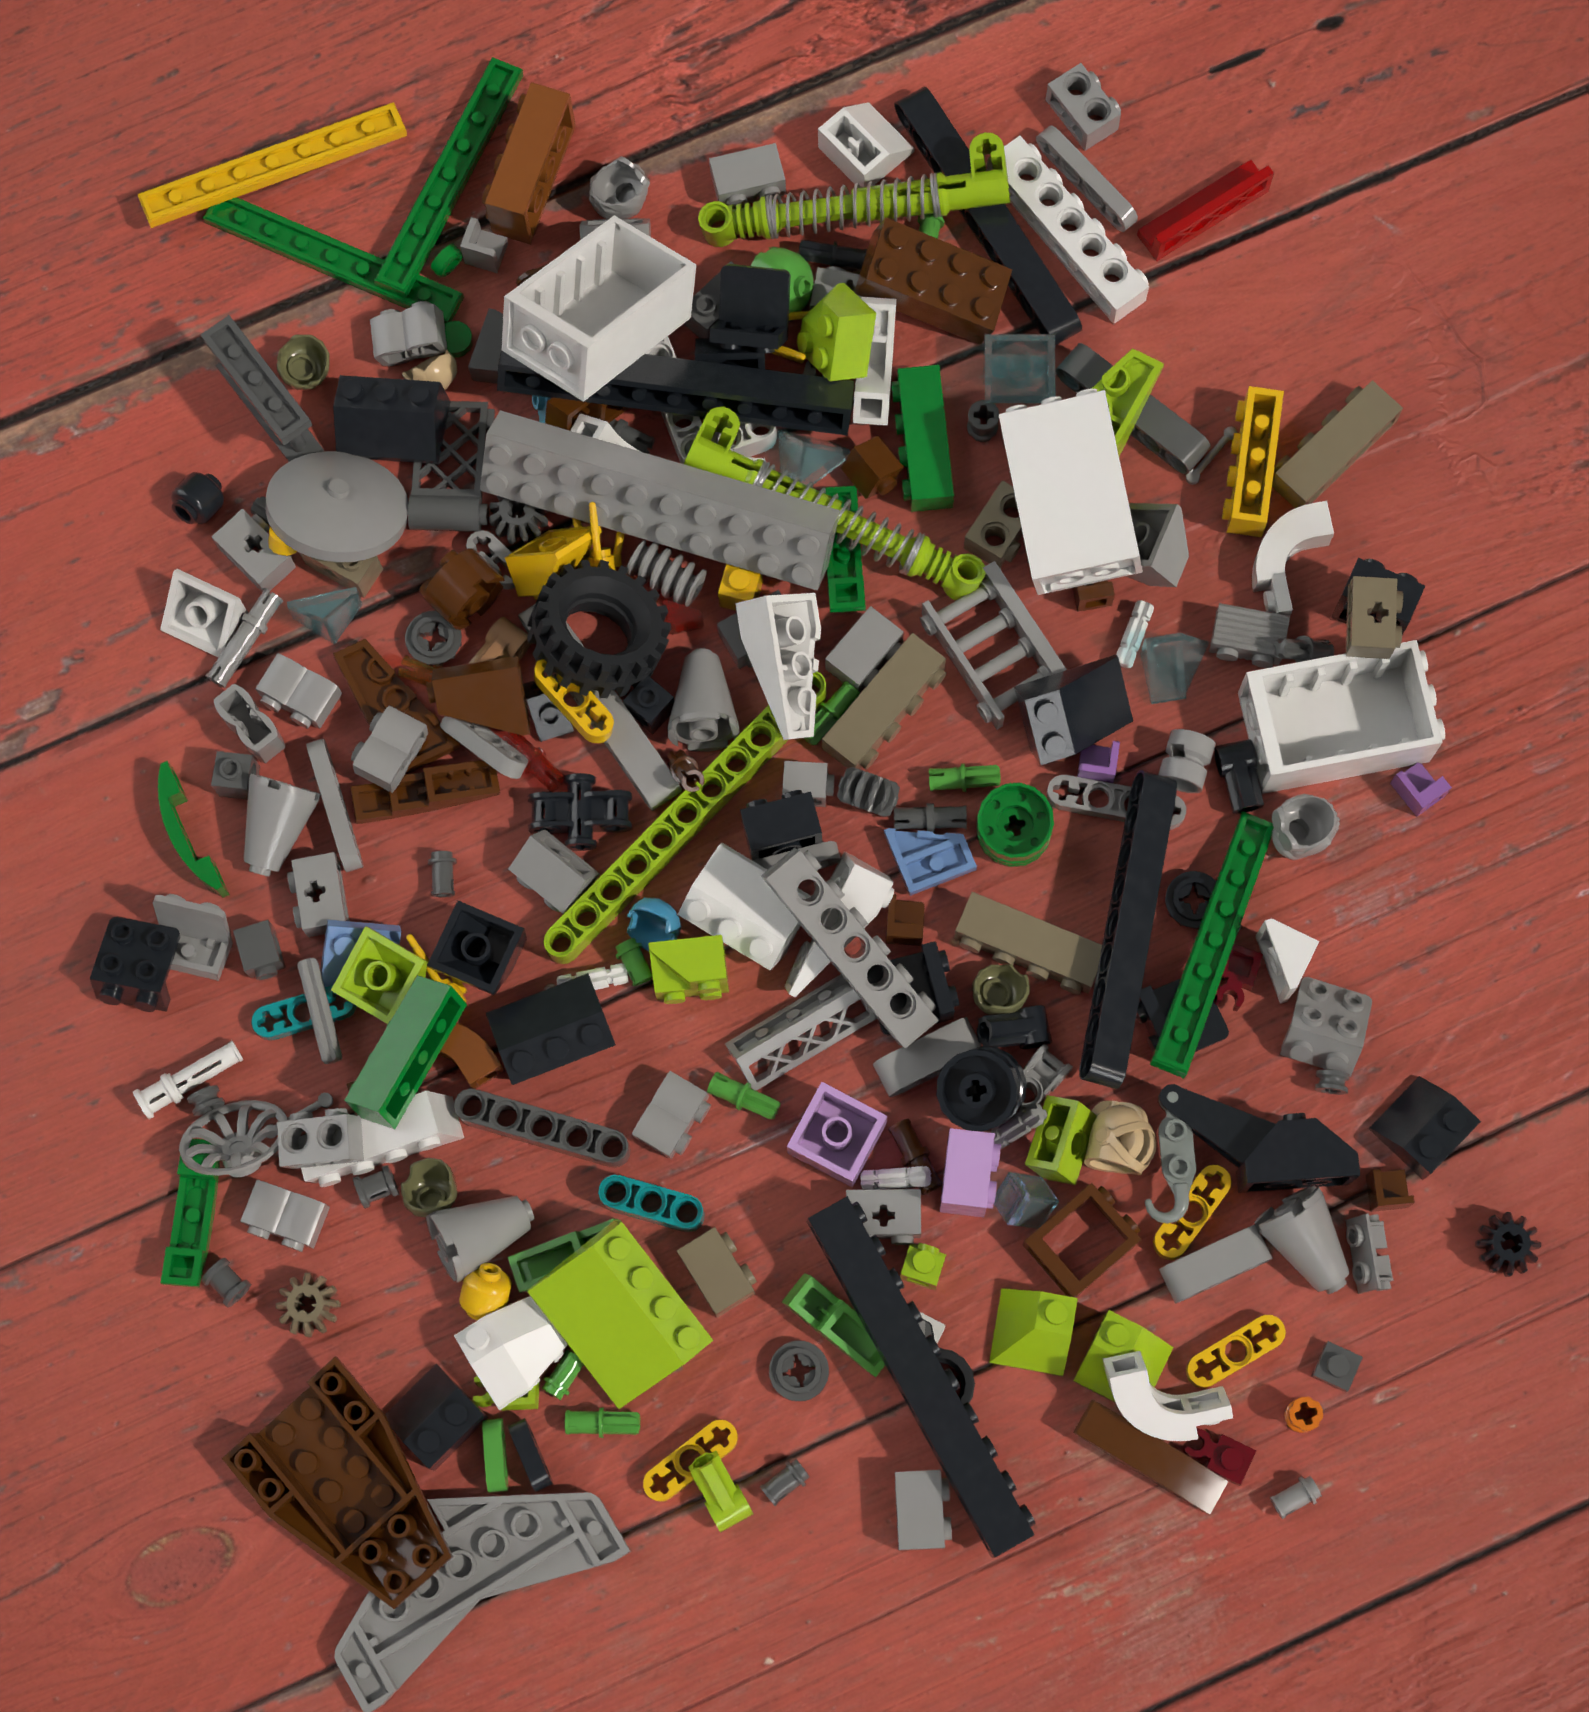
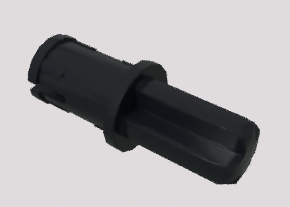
(832, 254)

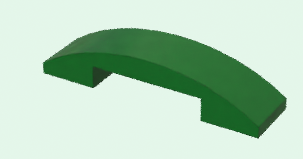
(845, 565)
(169, 796)
(191, 1224)

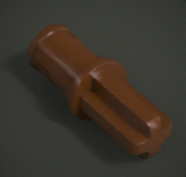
(685, 770)

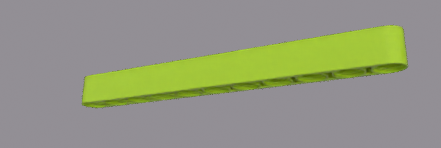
(669, 825)

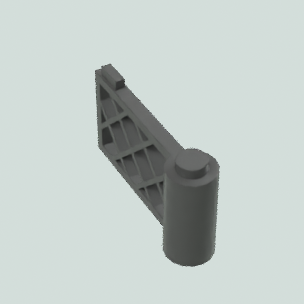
(454, 507)

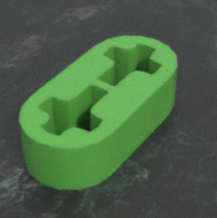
(495, 1455)

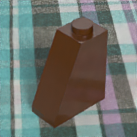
(482, 694)

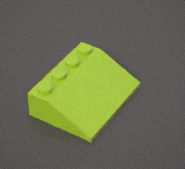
(619, 1314)

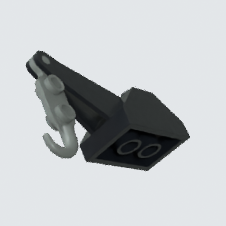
(1267, 1154)

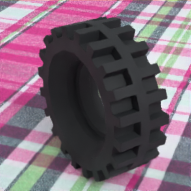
(610, 595)

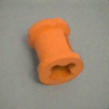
(1307, 1404)

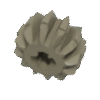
(302, 1318)

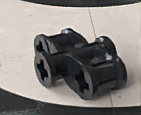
(594, 811)

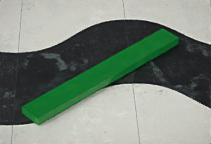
(448, 178)
(323, 253)
(1212, 945)

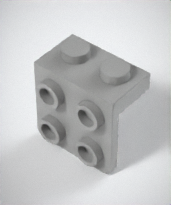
(203, 935)
(1327, 1026)

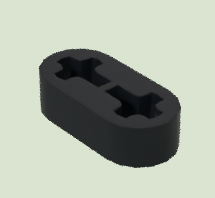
(530, 1454)

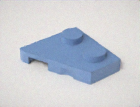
(929, 857)
(340, 941)

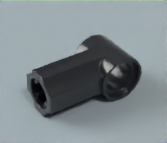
(1238, 766)
(1024, 1028)

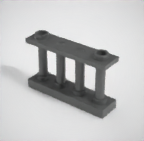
(261, 390)

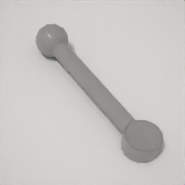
(1194, 475)
(324, 1100)

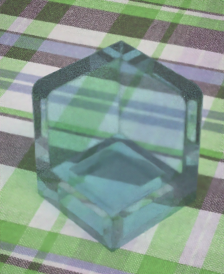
(1025, 1200)

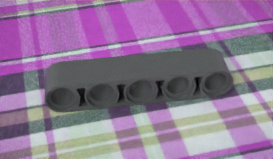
(1157, 425)
(527, 1118)

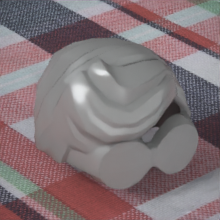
(619, 189)
(1304, 826)

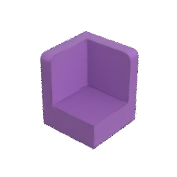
(1099, 762)
(1419, 788)

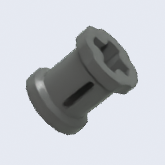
(978, 431)
(376, 1186)
(226, 1282)

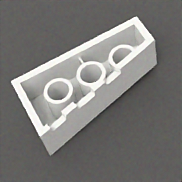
(424, 1126)

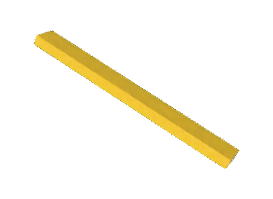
(272, 165)

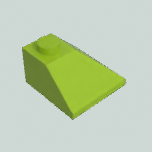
(378, 974)
(1033, 1330)
(1118, 1337)

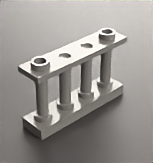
(1012, 615)

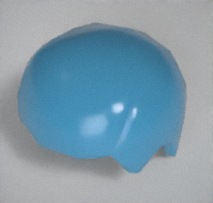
(653, 922)

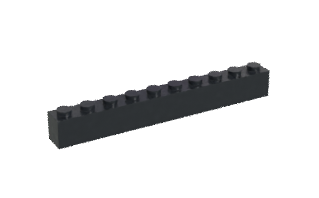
(699, 386)
(920, 1377)

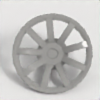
(237, 1150)

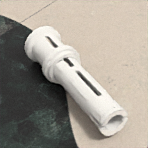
(166, 1089)

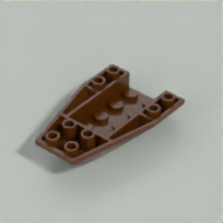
(344, 1486)

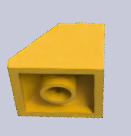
(547, 554)

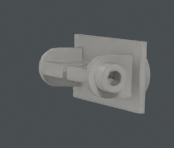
(1364, 1236)

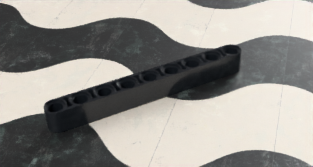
(992, 224)
(1128, 930)

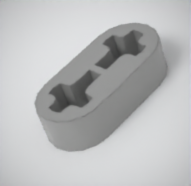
(496, 548)

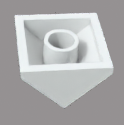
(201, 613)
(1285, 955)

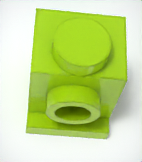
(923, 1265)

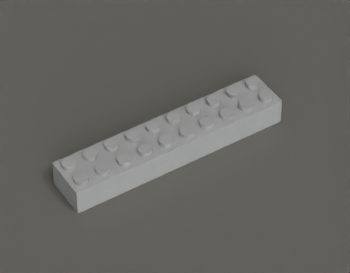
(659, 500)

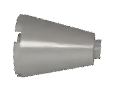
(702, 705)
(274, 821)
(477, 1232)
(1307, 1238)

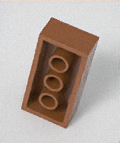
(529, 162)

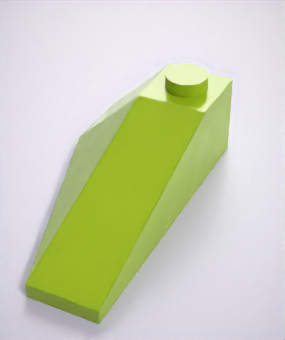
(1127, 391)

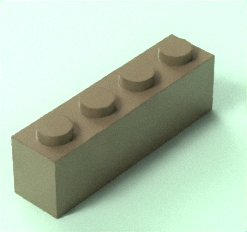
(1336, 446)
(884, 703)
(1028, 942)

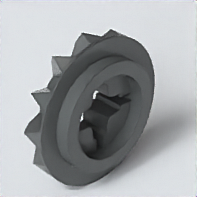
(425, 625)
(809, 1356)

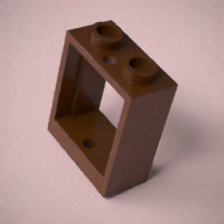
(1051, 1262)

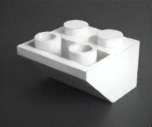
(862, 143)

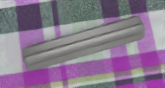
(319, 1010)

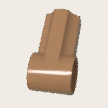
(503, 641)

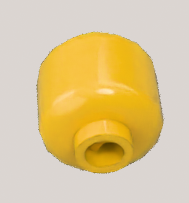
(485, 1291)

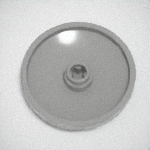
(336, 506)

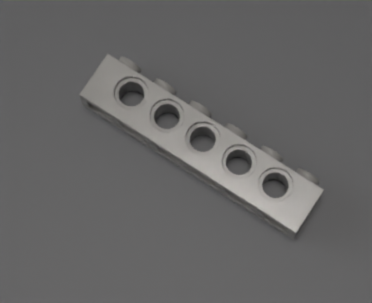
(902, 1025)

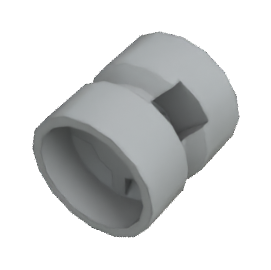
(1187, 756)

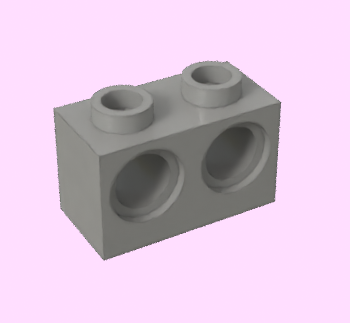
(1076, 109)
(320, 1147)

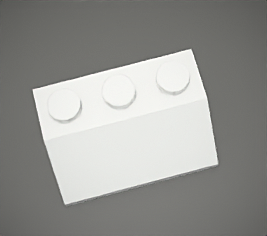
(739, 905)

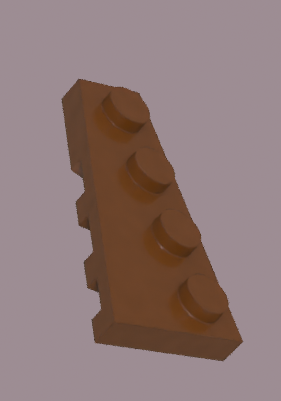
(378, 687)

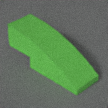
(538, 1261)
(834, 1322)

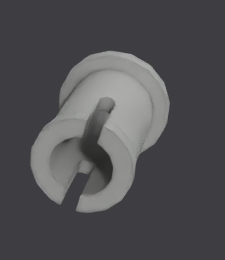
(1296, 1496)

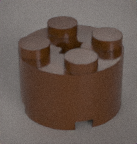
(462, 587)

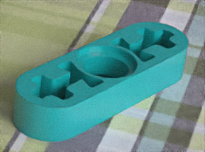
(281, 1029)

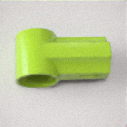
(722, 1496)

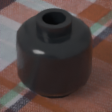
(197, 498)

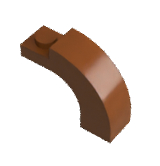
(471, 1056)

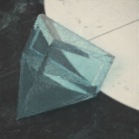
(808, 456)
(328, 612)
(1171, 665)

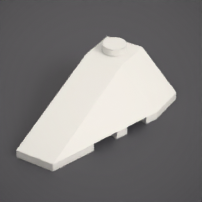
(863, 889)

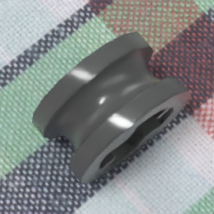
(1332, 1082)
(205, 1100)

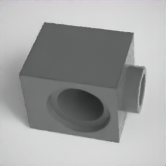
(233, 773)
(259, 950)

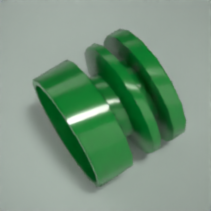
(1025, 807)

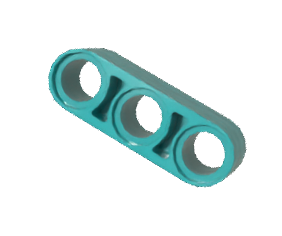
(638, 1190)

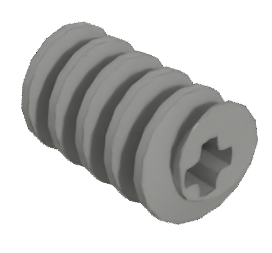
(666, 573)

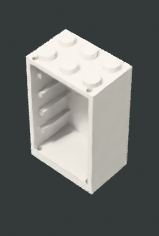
(598, 307)
(1070, 491)
(1340, 717)

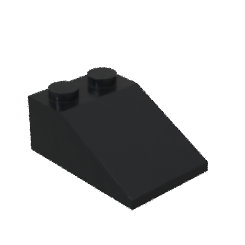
(1073, 708)

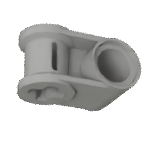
(1044, 1074)

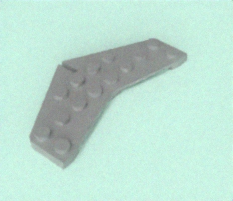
(495, 1549)

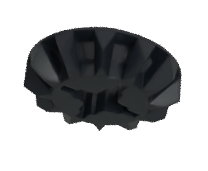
(1180, 889)

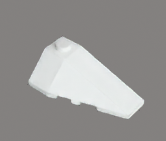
(781, 646)
(511, 1349)

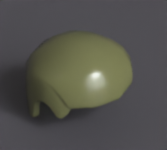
(303, 362)
(1000, 989)
(429, 1187)

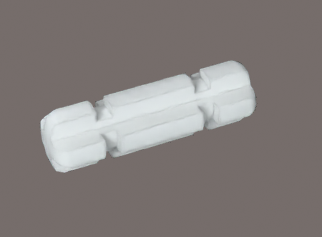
(1134, 633)
(601, 977)
(895, 1178)

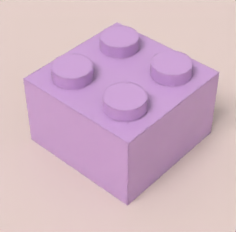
(836, 1134)
(968, 1171)

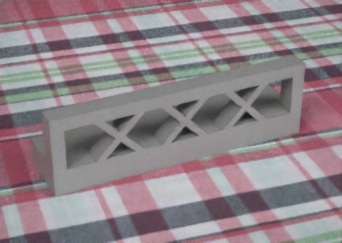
(790, 1025)

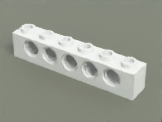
(1113, 298)

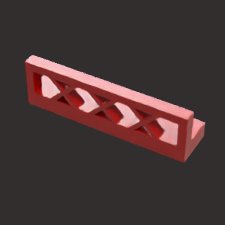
(1205, 209)

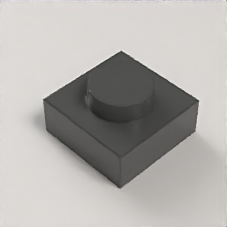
(1337, 1366)

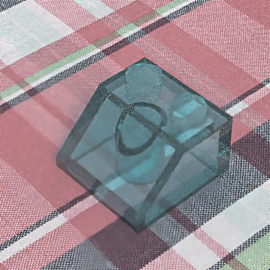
(1018, 368)

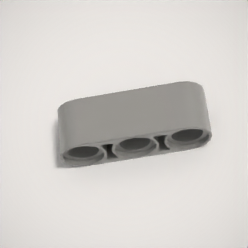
(924, 1057)
(1215, 1264)

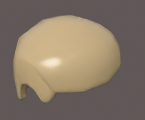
(436, 369)

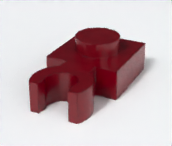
(1238, 974)
(1226, 1457)

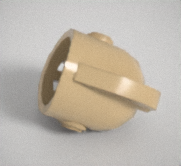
(1120, 1139)

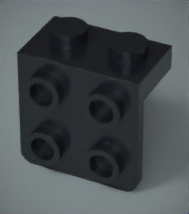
(752, 308)
(135, 964)
(929, 976)
(1154, 1009)

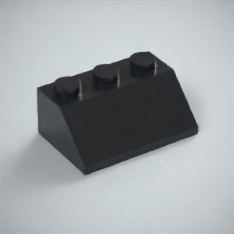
(390, 418)
(550, 1029)

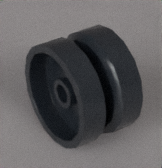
(960, 1094)

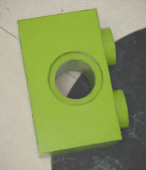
(1061, 1140)

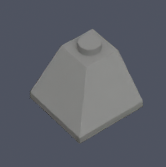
(1160, 543)

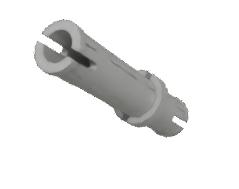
(252, 626)

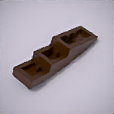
(426, 791)
(1150, 1457)

